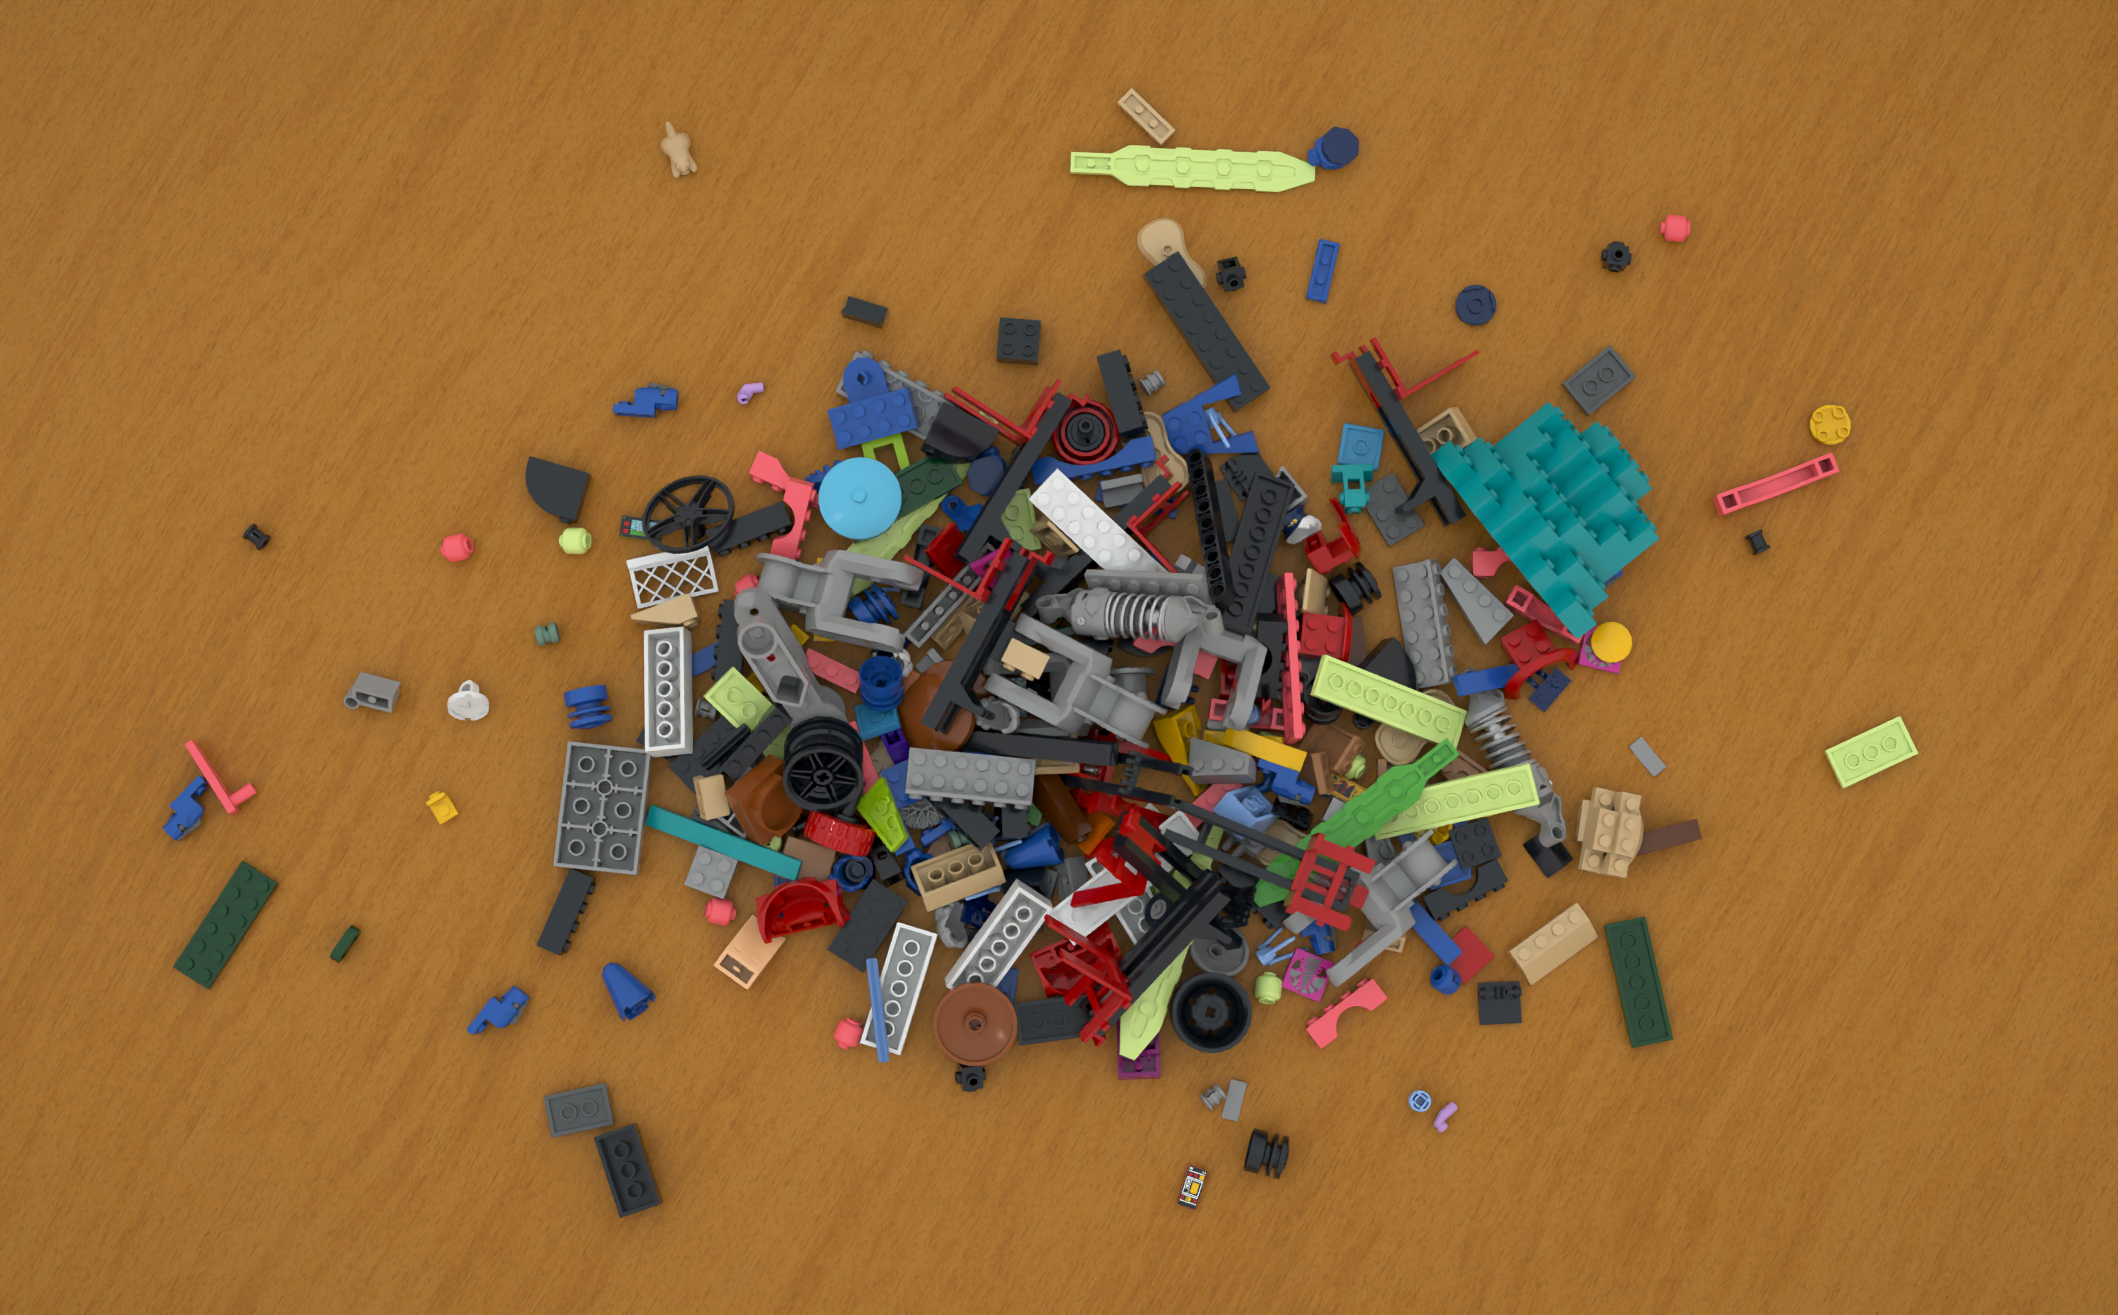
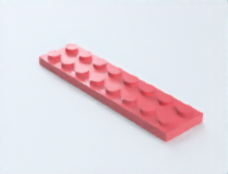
(1291, 687)

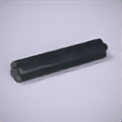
(725, 746)

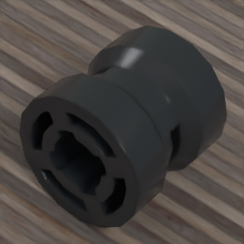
(1361, 723)

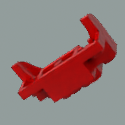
(803, 906)
(1065, 977)

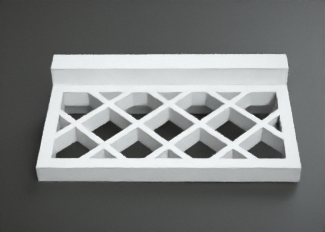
(664, 558)

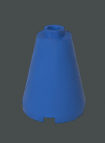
(1036, 850)
(626, 991)

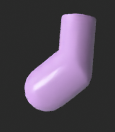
(748, 390)
(1443, 1114)

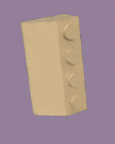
(957, 875)
(1553, 943)

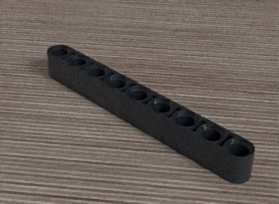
(1210, 528)
(1043, 747)

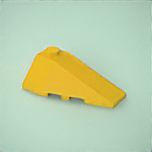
(1175, 735)

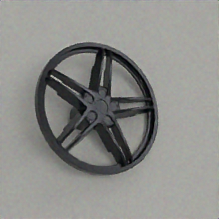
(689, 516)

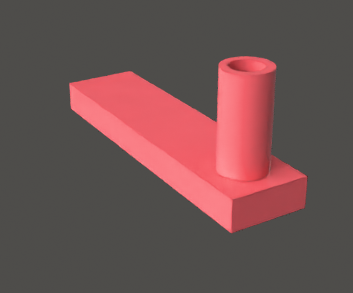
(229, 801)

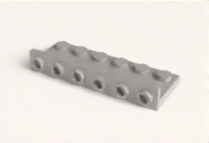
(925, 400)
(1150, 583)
(1425, 622)
(970, 778)

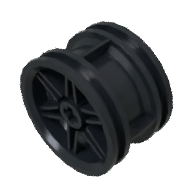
(823, 778)
(1239, 1013)

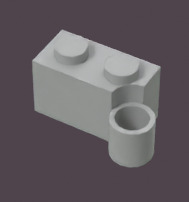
(373, 693)

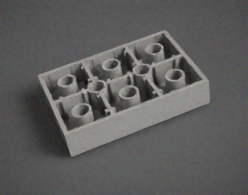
(603, 808)

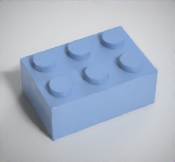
(1248, 808)

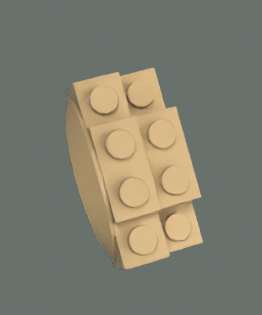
(1611, 832)

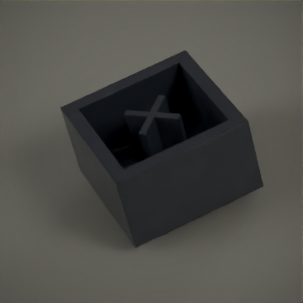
(1018, 341)

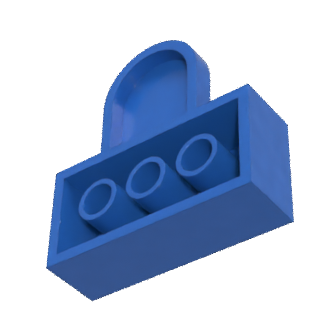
(872, 408)

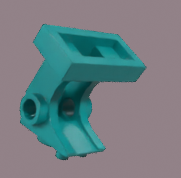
(1352, 499)

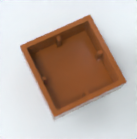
(762, 802)

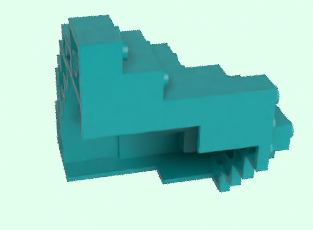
(1556, 507)

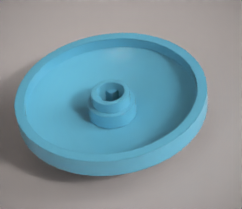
(860, 498)

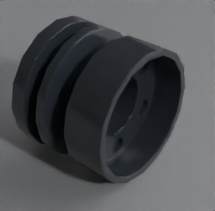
(1355, 588)
(1315, 712)
(1266, 1153)

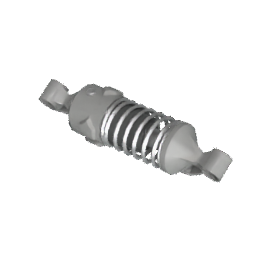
(1113, 614)
(1509, 751)

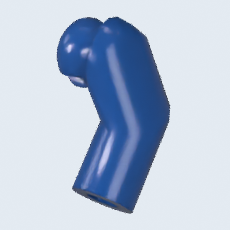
(1265, 785)

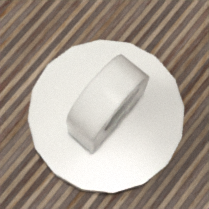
(468, 702)

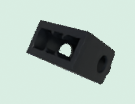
(888, 868)

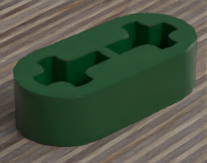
(345, 944)

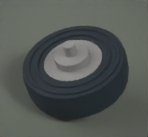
(1156, 908)

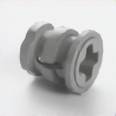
(1152, 382)
(705, 709)
(1213, 1096)

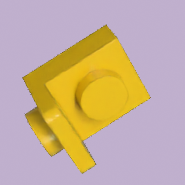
(442, 807)

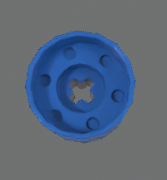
(874, 607)
(881, 683)
(588, 707)

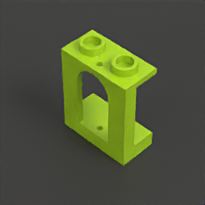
(885, 442)

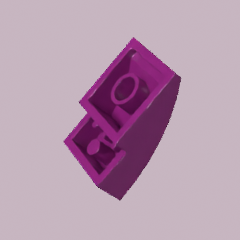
(1144, 1066)

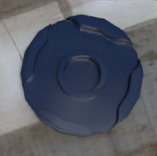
(1475, 305)

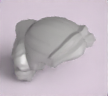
(1005, 713)
(949, 926)

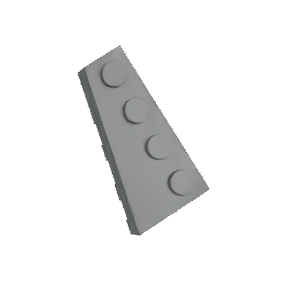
(1477, 604)

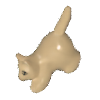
(677, 148)

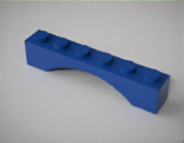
(1136, 453)

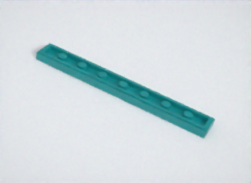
(724, 842)

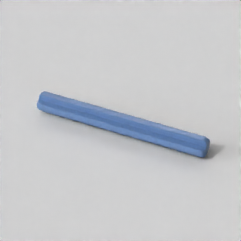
(877, 1010)

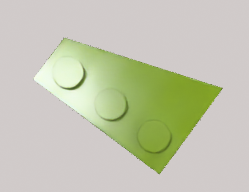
(882, 815)

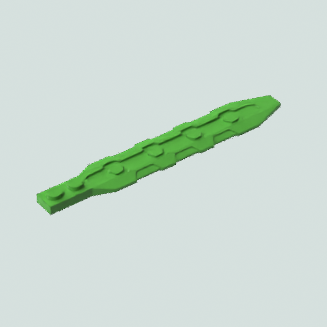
(1363, 815)

